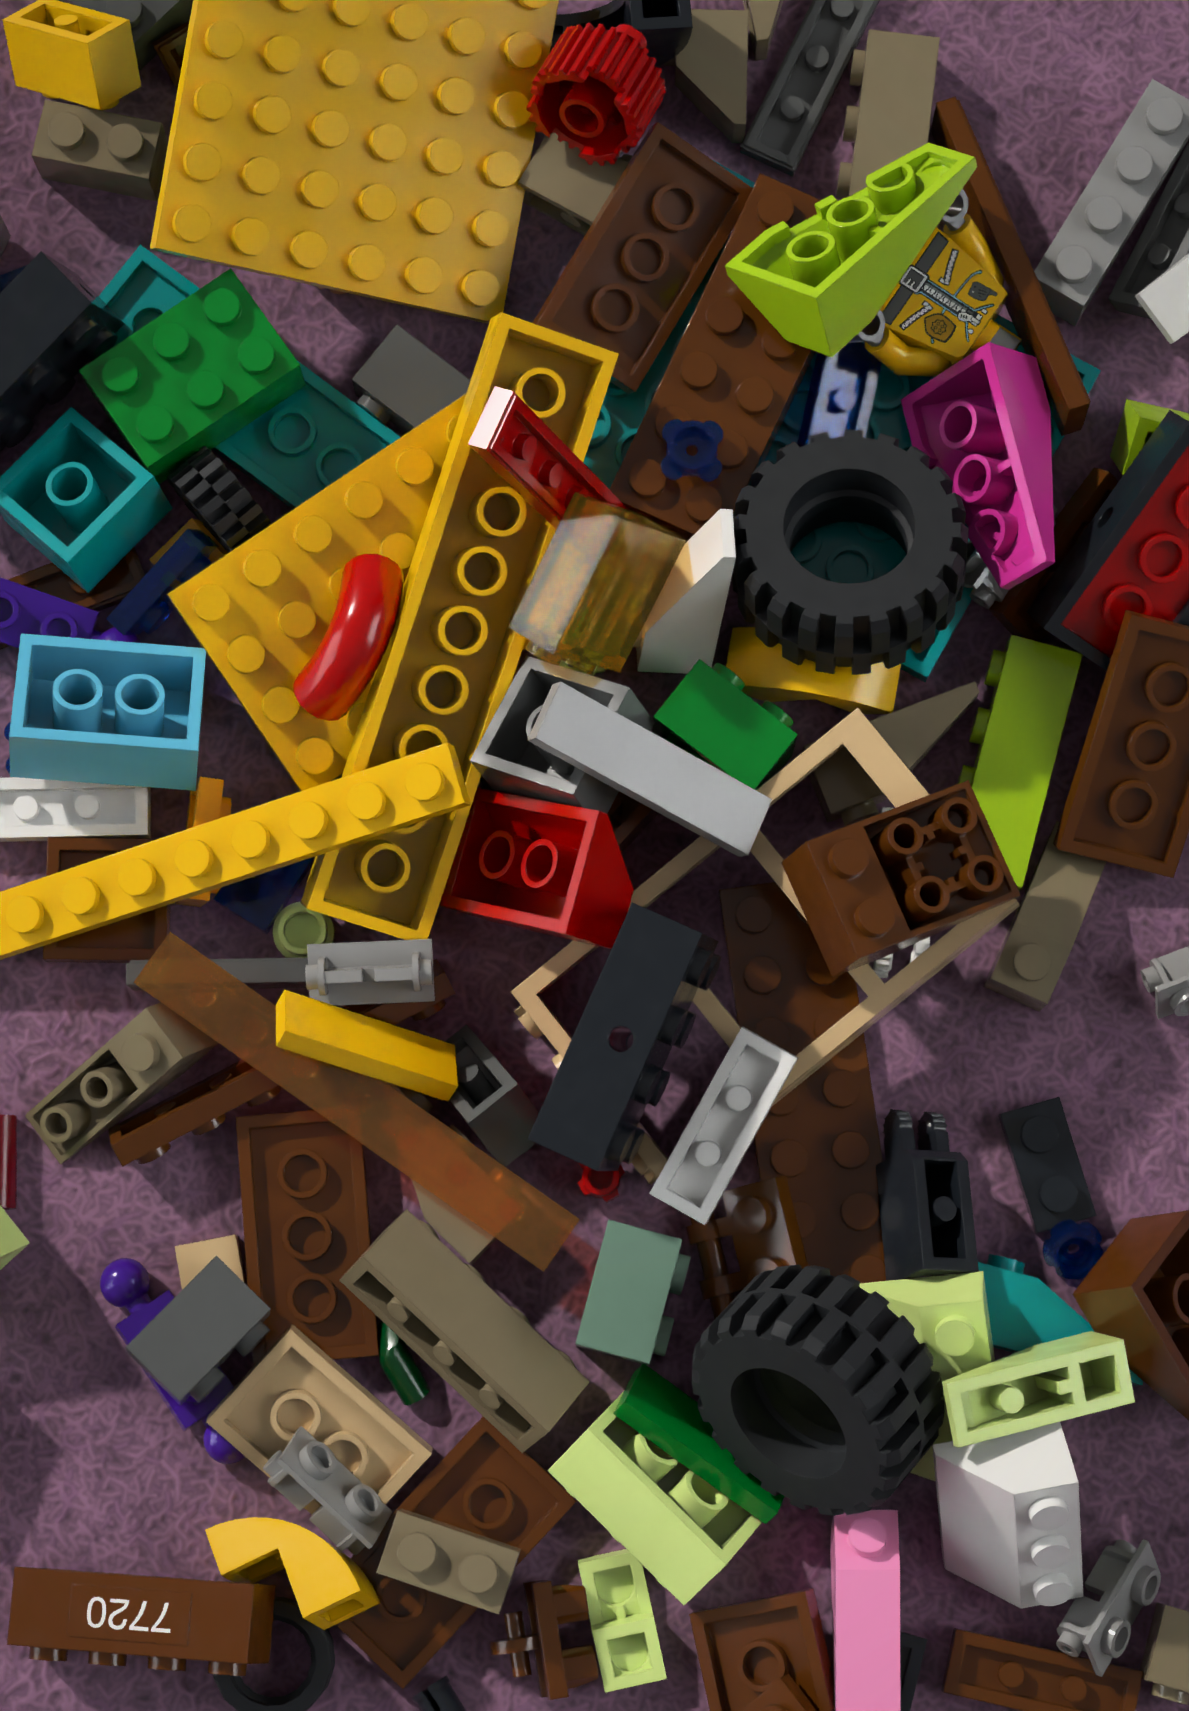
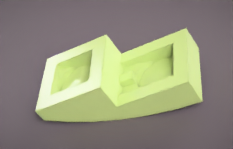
(621, 1620)

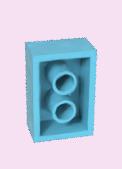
(107, 712)

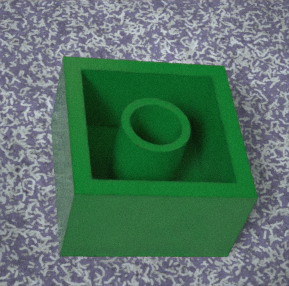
(725, 726)

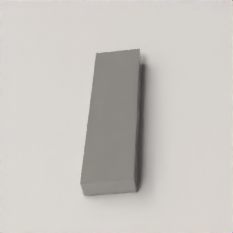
(649, 769)

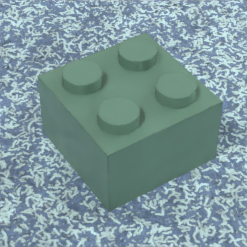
(630, 1293)

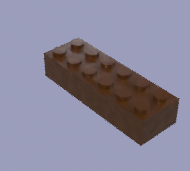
(723, 371)

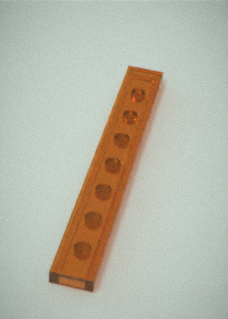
(360, 1106)

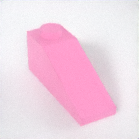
(866, 1611)

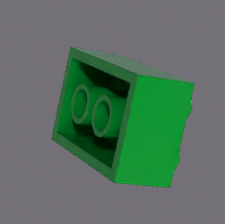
(193, 375)

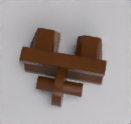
(555, 1667)

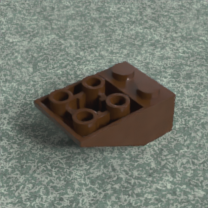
(899, 877)

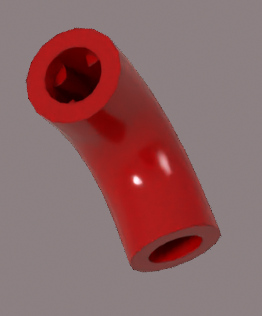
(354, 639)

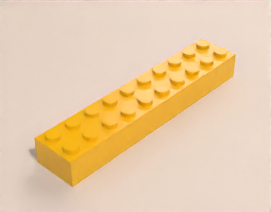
(452, 630)

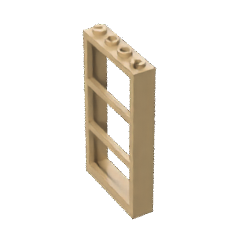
(900, 788)

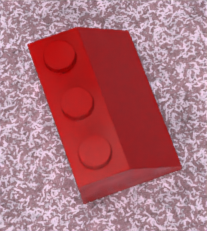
(540, 869)

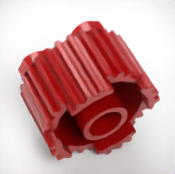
(597, 91)

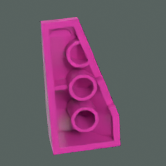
(992, 437)

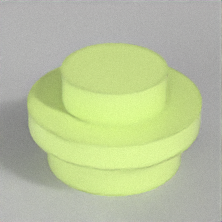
(298, 927)

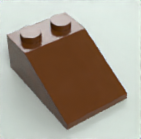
(1143, 1297)

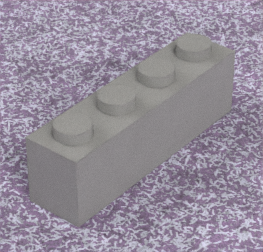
(1114, 201)

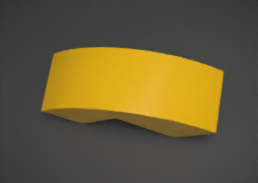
(778, 679)
(322, 1577)

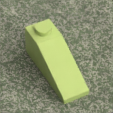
(1038, 1387)

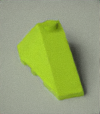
(842, 264)

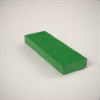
(675, 1425)

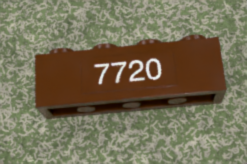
(142, 1617)

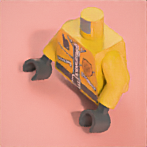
(942, 302)

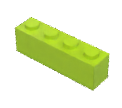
(1020, 741)

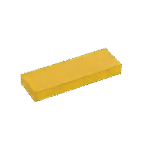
(366, 1045)

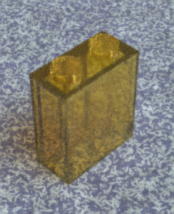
(595, 585)

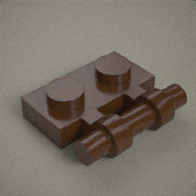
(763, 1235)

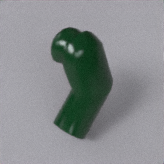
(400, 1367)

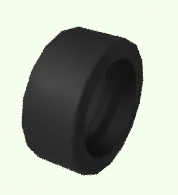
(318, 1678)

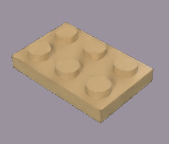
(306, 1388)

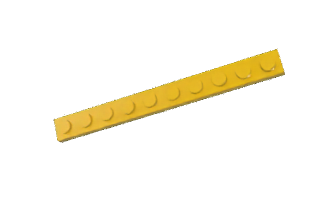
(232, 849)

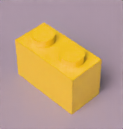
(72, 53)

